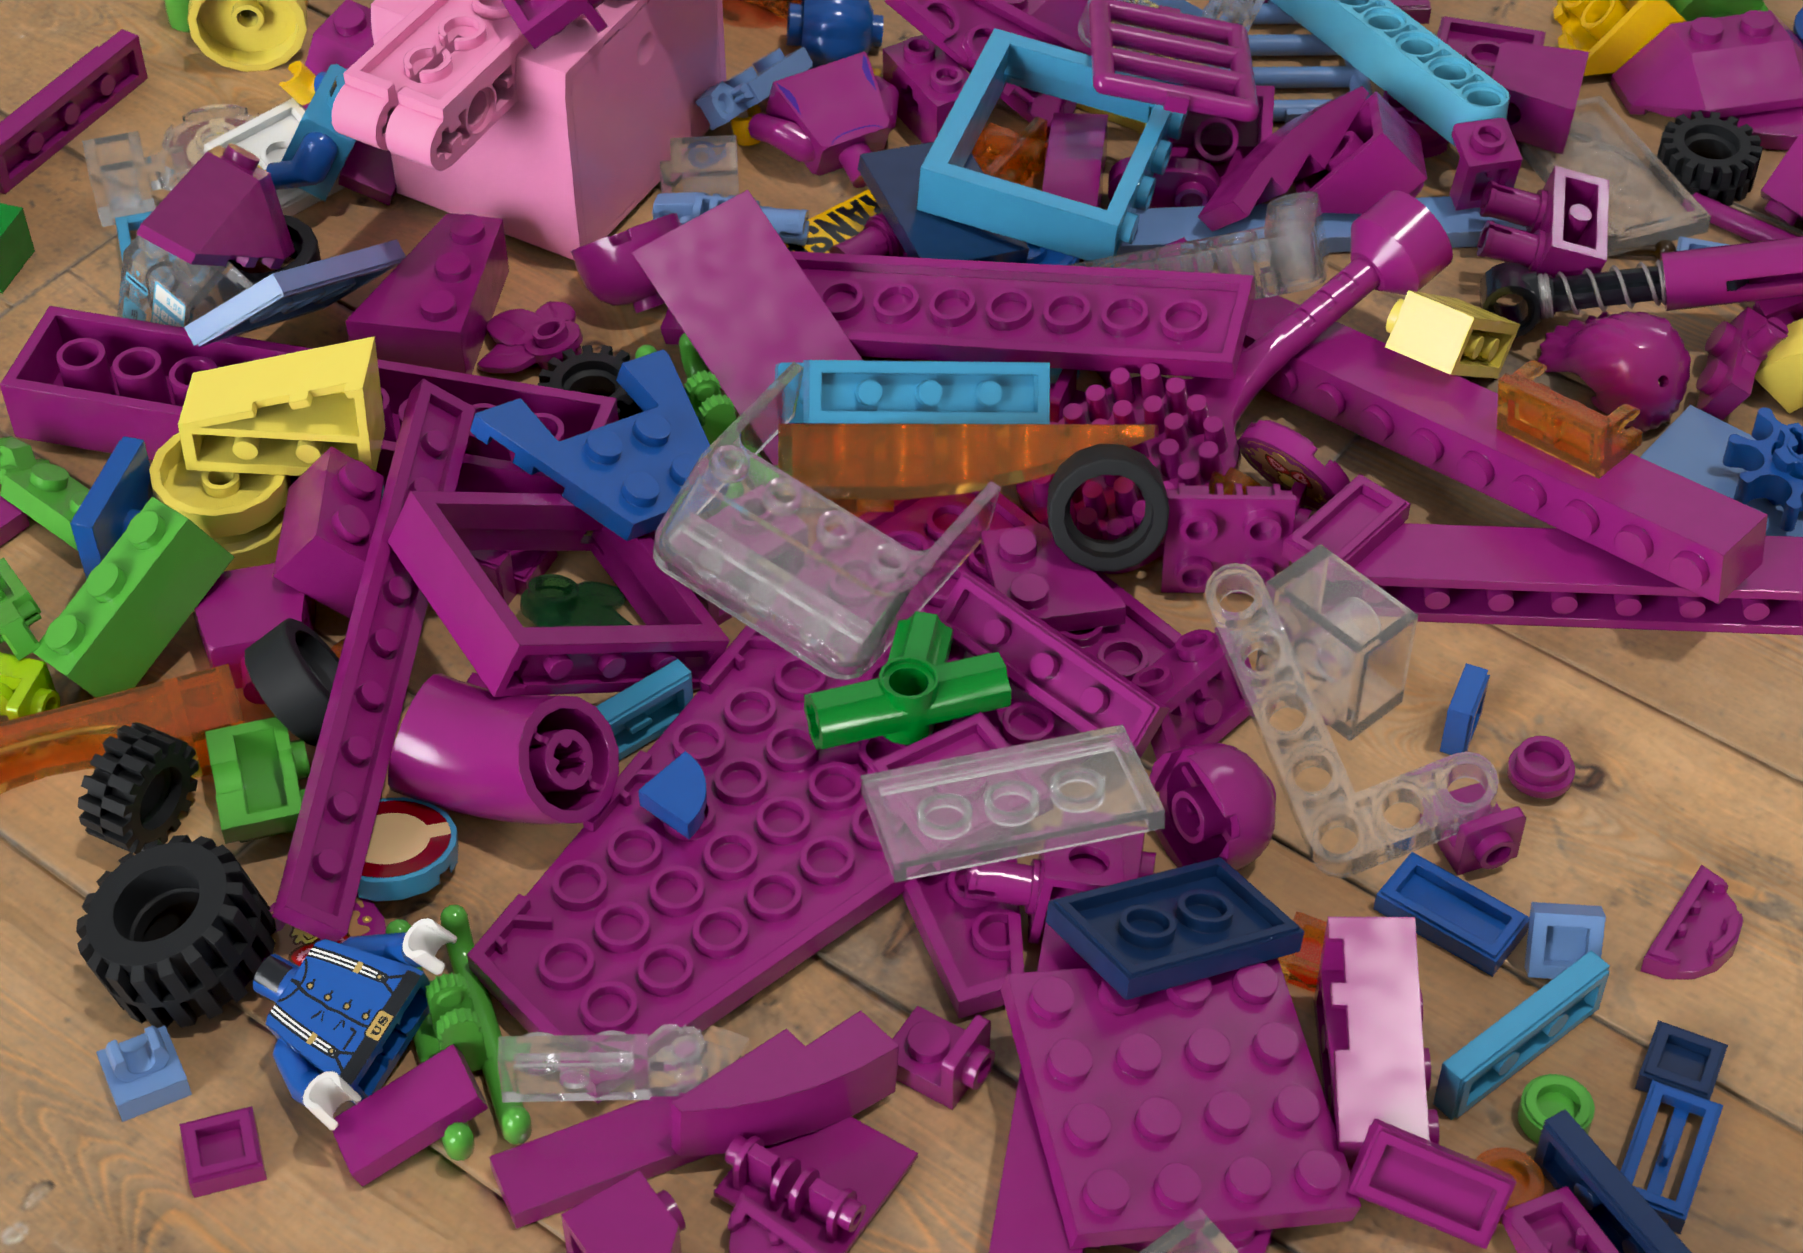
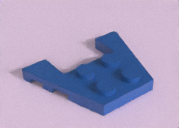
(619, 471)

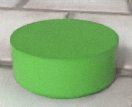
(1549, 1096)

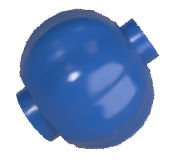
(833, 28)

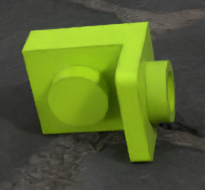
(25, 687)

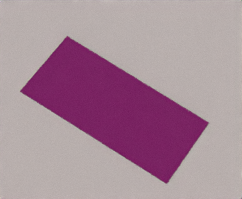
(742, 300)

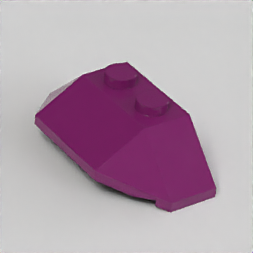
(1715, 66)

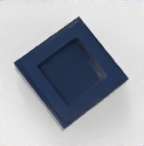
(1682, 1061)

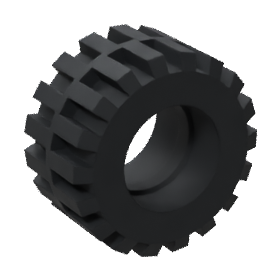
(176, 931)

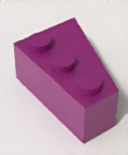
(438, 296)

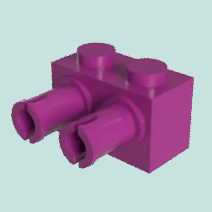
(1562, 223)

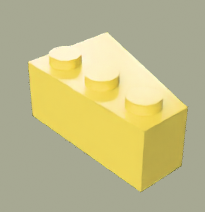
(285, 411)

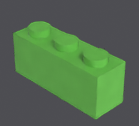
(134, 601)

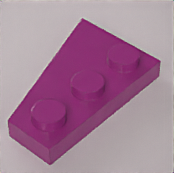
(967, 939)

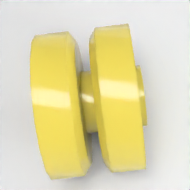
(248, 32)
(233, 508)

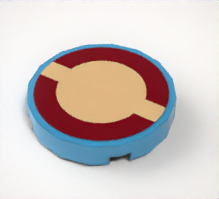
(407, 850)

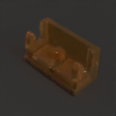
(1564, 425)

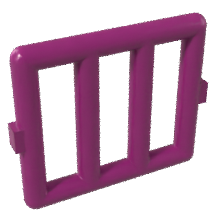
(1172, 97)

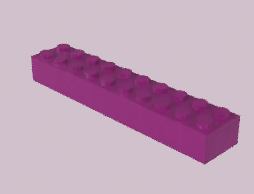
(110, 377)

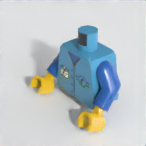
(316, 148)

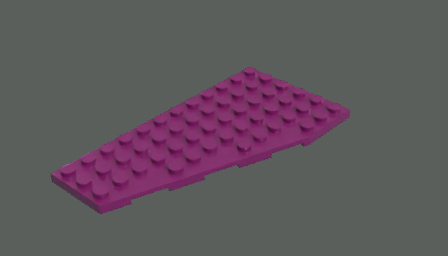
(684, 930)

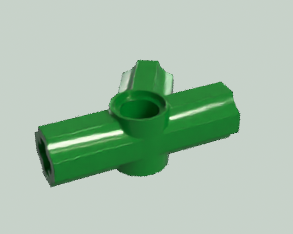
(911, 691)

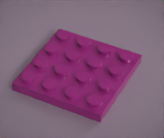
(1176, 1105)

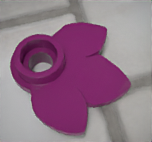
(531, 337)

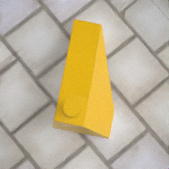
(1611, 29)

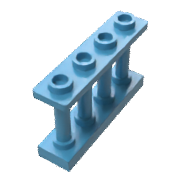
(922, 392)

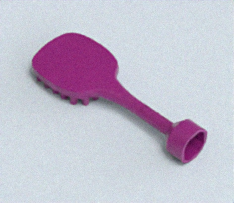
(1392, 250)

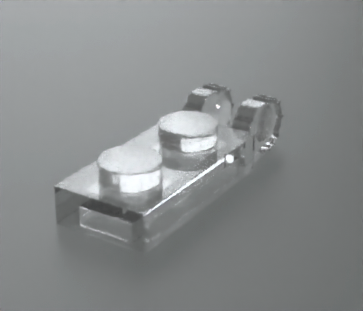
(601, 1065)

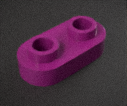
(1173, 187)

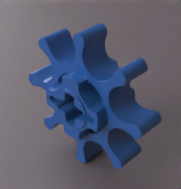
(1772, 465)

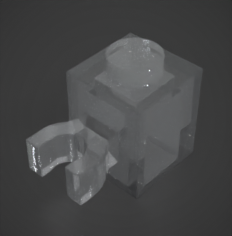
(126, 178)

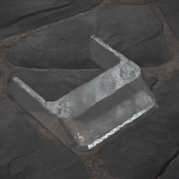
(795, 558)

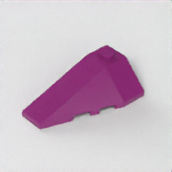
(222, 213)

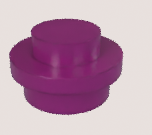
(1541, 767)

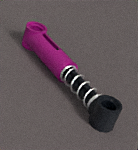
(1677, 280)

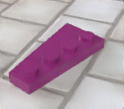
(963, 30)

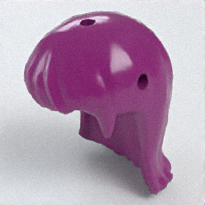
(1622, 363)

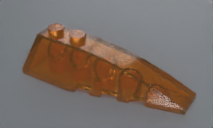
(934, 459)

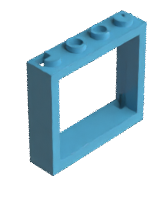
(1023, 211)

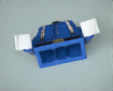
(348, 1012)

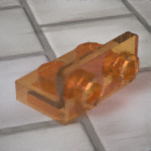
(1012, 154)

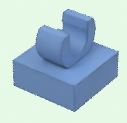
(1561, 937)
(143, 1072)

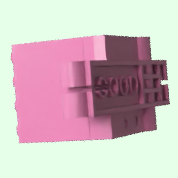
(525, 134)

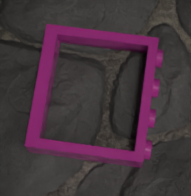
(434, 547)

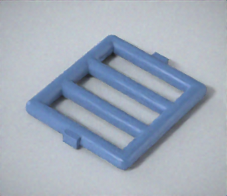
(1298, 77)

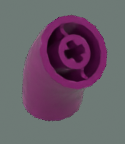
(504, 754)

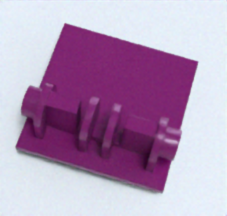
(1224, 530)
(821, 1181)

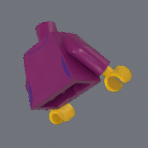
(826, 116)

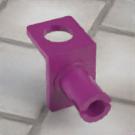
(1033, 883)

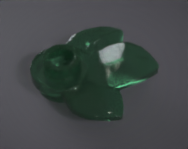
(561, 602)

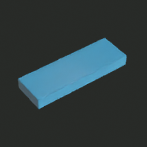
(1521, 1035)

